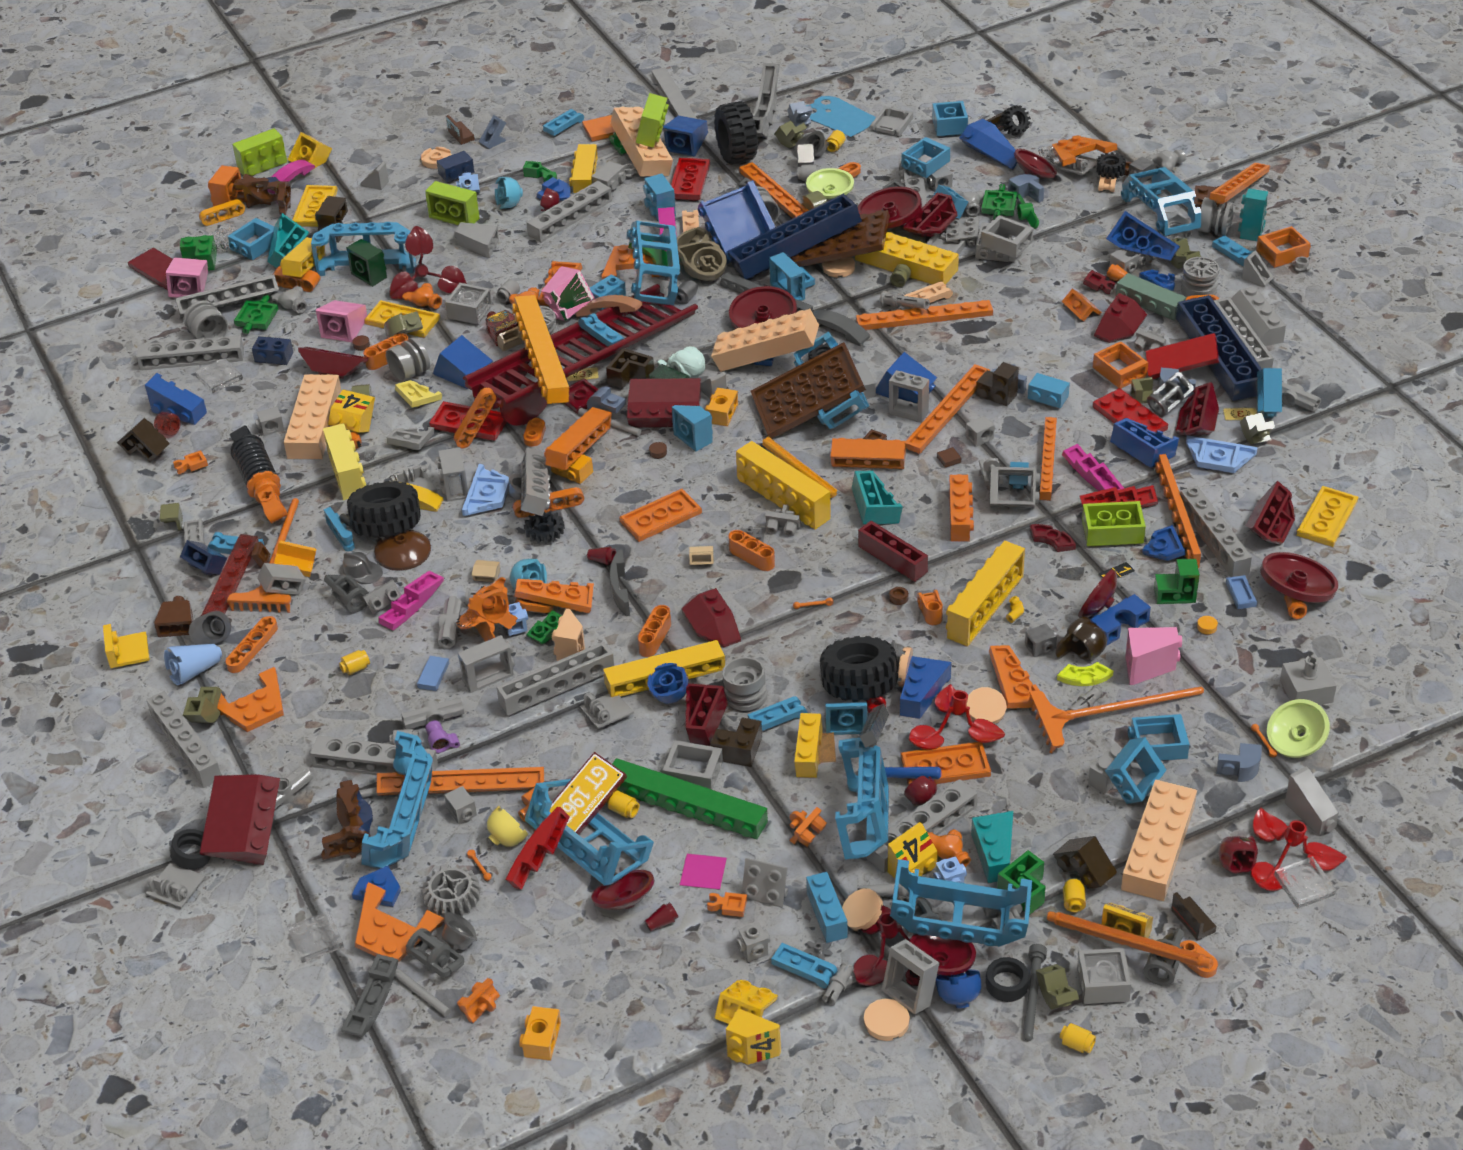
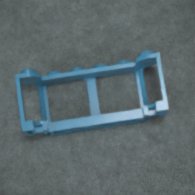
(1161, 180)
(668, 242)
(340, 258)
(856, 398)
(872, 798)
(396, 842)
(960, 895)

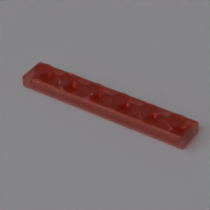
(231, 574)

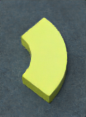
(1085, 676)

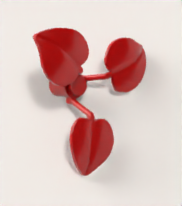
(954, 702)
(1270, 828)

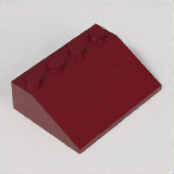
(652, 400)
(240, 817)

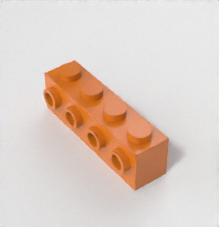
(868, 453)
(960, 507)

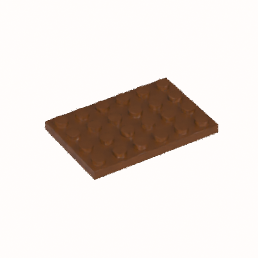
(862, 239)
(806, 390)

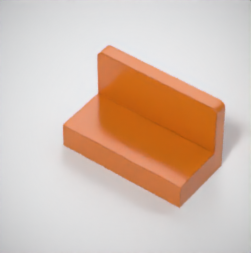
(1080, 305)

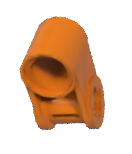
(931, 607)

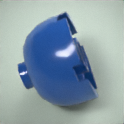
(668, 683)
(959, 988)

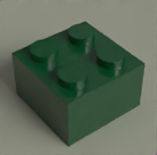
(366, 262)

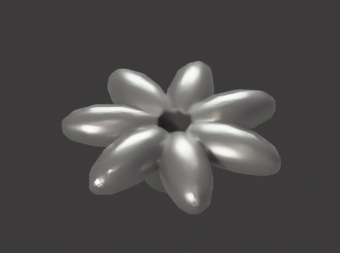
(754, 533)
(817, 949)

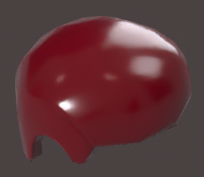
(549, 199)
(921, 790)

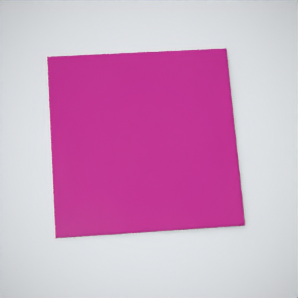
(703, 871)

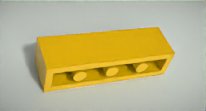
(583, 166)
(301, 259)

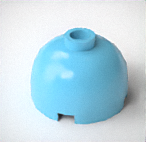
(508, 192)
(528, 569)

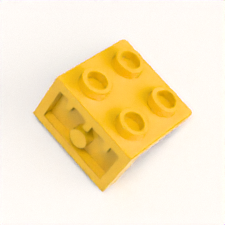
(125, 649)
(745, 997)

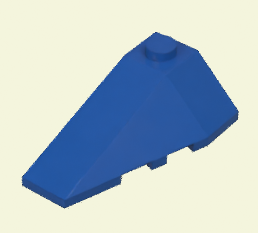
(989, 141)
(1138, 237)

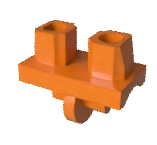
(802, 833)
(480, 1000)

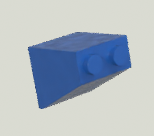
(685, 135)
(460, 360)
(908, 365)

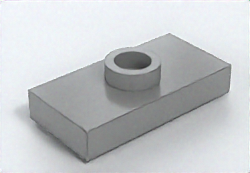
(194, 531)

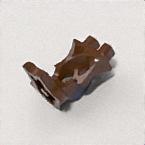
(256, 192)
(355, 818)

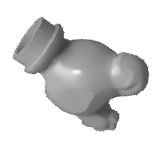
(1168, 158)
(973, 199)
(291, 299)

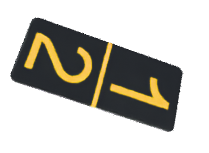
(1121, 570)

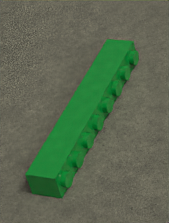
(692, 800)

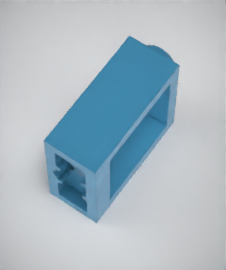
(940, 157)
(238, 239)
(795, 275)
(1269, 392)
(1163, 724)
(1147, 760)

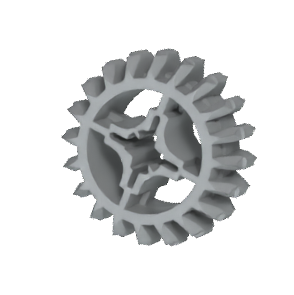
(451, 891)

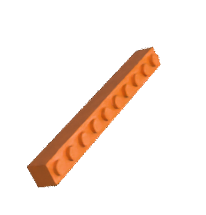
(1048, 458)

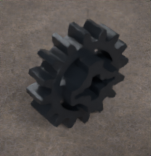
(544, 527)

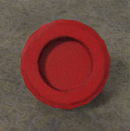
(872, 703)

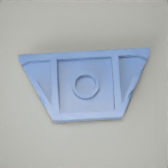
(1219, 454)
(486, 491)

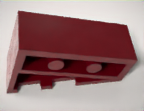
(704, 711)

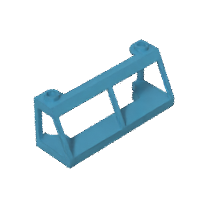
(599, 863)

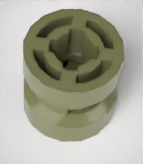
(900, 275)

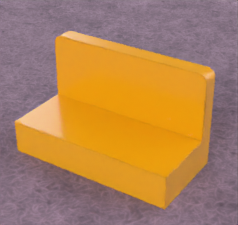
(296, 555)

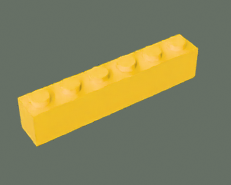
(634, 675)

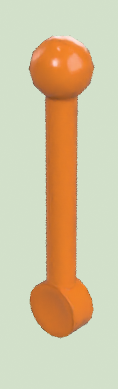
(829, 601)
(1272, 752)
(472, 855)

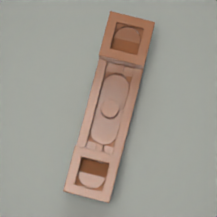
(625, 304)

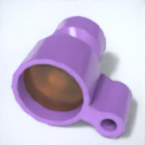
(439, 739)

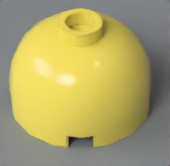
(504, 829)

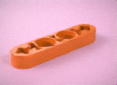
(471, 417)
(571, 502)
(237, 664)

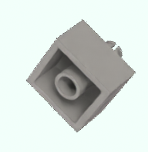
(1308, 680)

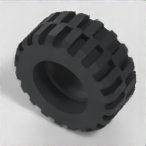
(735, 132)
(383, 509)
(859, 668)

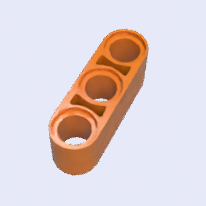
(307, 281)
(377, 352)
(751, 550)
(654, 631)

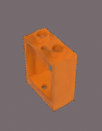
(1268, 244)
(1136, 368)

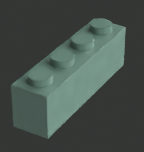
(1150, 295)

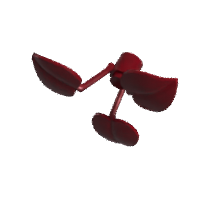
(421, 243)
(872, 969)

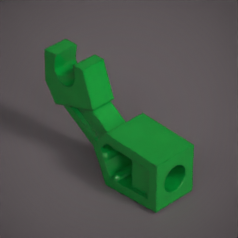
(536, 170)

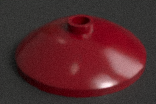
(1034, 164)
(1100, 596)
(624, 892)
(952, 954)

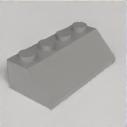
(1260, 315)

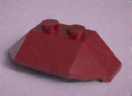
(933, 216)
(1120, 319)
(331, 362)
(1199, 412)
(1273, 515)
(712, 618)

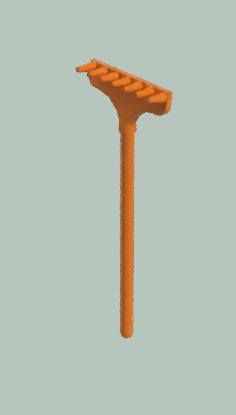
(259, 595)
(1054, 718)

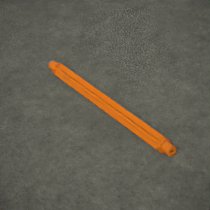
(1131, 940)

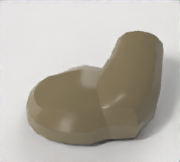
(700, 255)

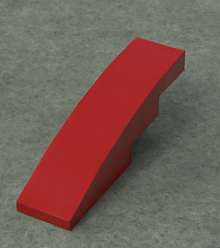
(1145, 495)
(542, 841)

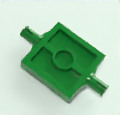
(999, 202)
(256, 314)

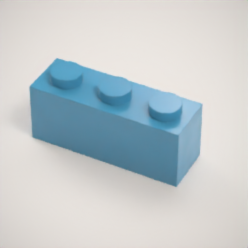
(826, 907)

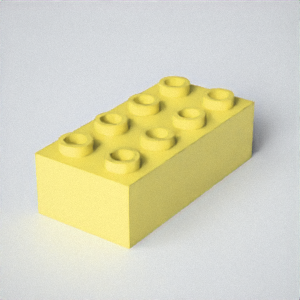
(344, 459)

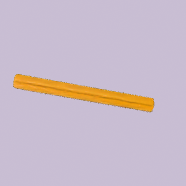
(784, 455)

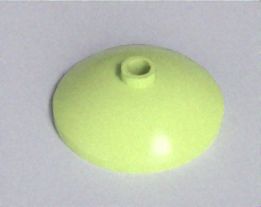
(830, 182)
(1290, 721)

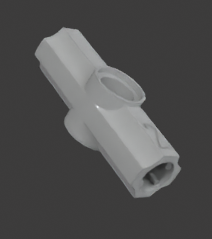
(1295, 394)
(447, 622)
(432, 711)
(291, 784)

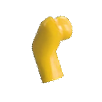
(1017, 609)

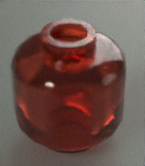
(167, 423)

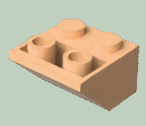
(568, 636)

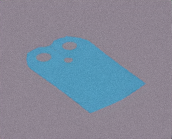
(842, 116)

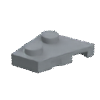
(410, 437)

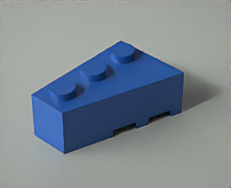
(168, 398)
(1141, 442)
(922, 684)

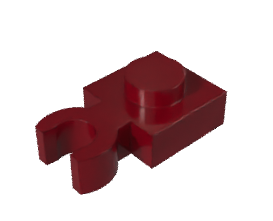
(1098, 281)

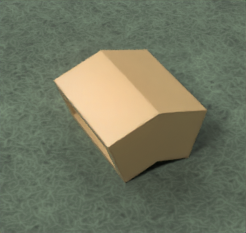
(509, 339)
(701, 555)
(486, 571)

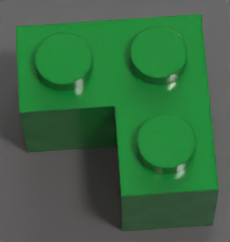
(200, 248)
(1178, 587)
(1025, 867)

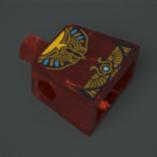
(498, 323)

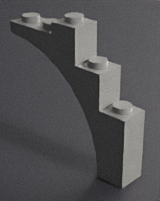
(766, 99)

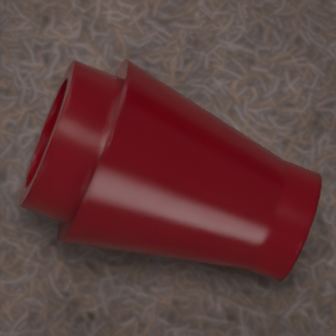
(603, 555)
(661, 917)

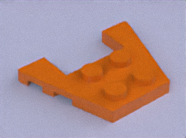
(1068, 149)
(622, 259)
(256, 708)
(385, 934)

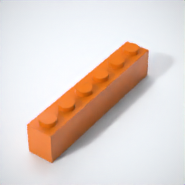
(578, 438)

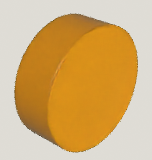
(1207, 625)

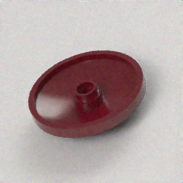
(901, 203)
(760, 305)
(1299, 577)

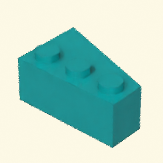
(1253, 214)
(285, 238)
(873, 500)
(993, 842)

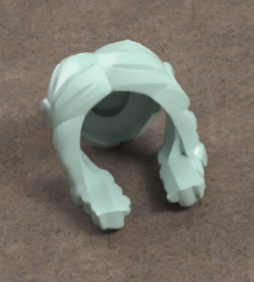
(688, 361)

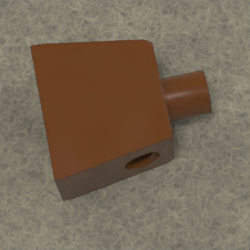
(174, 618)

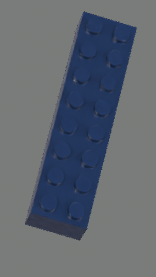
(795, 235)
(1236, 365)

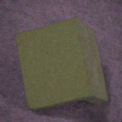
(1141, 389)
(171, 513)

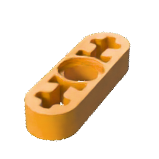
(216, 209)

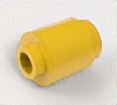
(835, 140)
(354, 662)
(623, 804)
(1074, 895)
(1077, 1038)

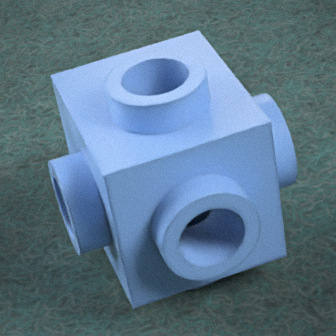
(467, 178)
(521, 625)
(950, 870)

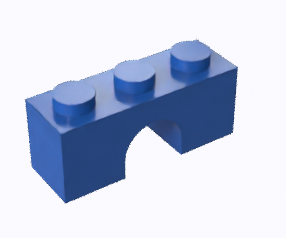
(1129, 611)

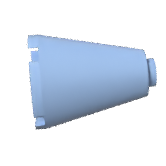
(190, 660)

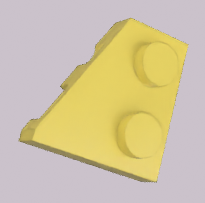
(416, 394)

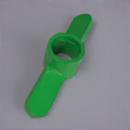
(1026, 212)

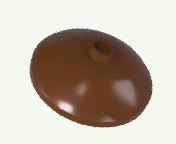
(403, 550)

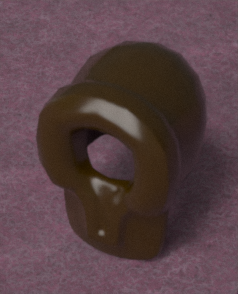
(1083, 639)

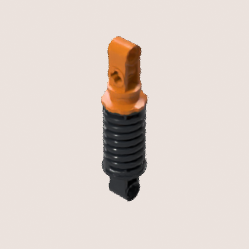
(257, 472)

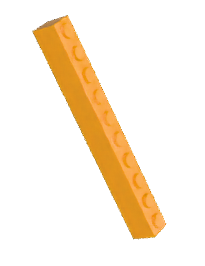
(540, 349)

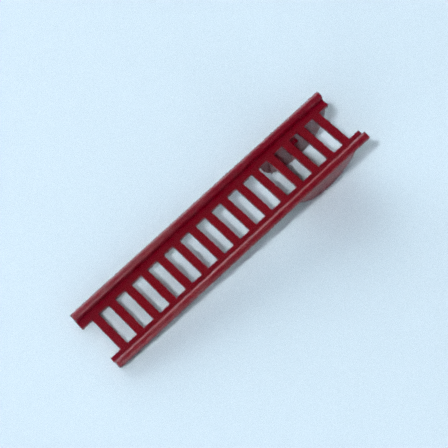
(509, 373)

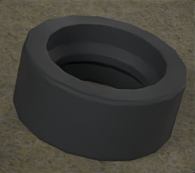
(184, 860)
(1004, 993)

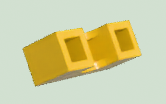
(808, 739)

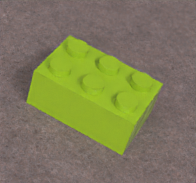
(652, 120)
(260, 152)
(452, 203)
(1113, 523)

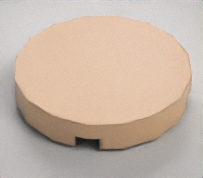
(430, 157)
(839, 267)
(904, 665)
(986, 704)
(862, 909)
(886, 1019)

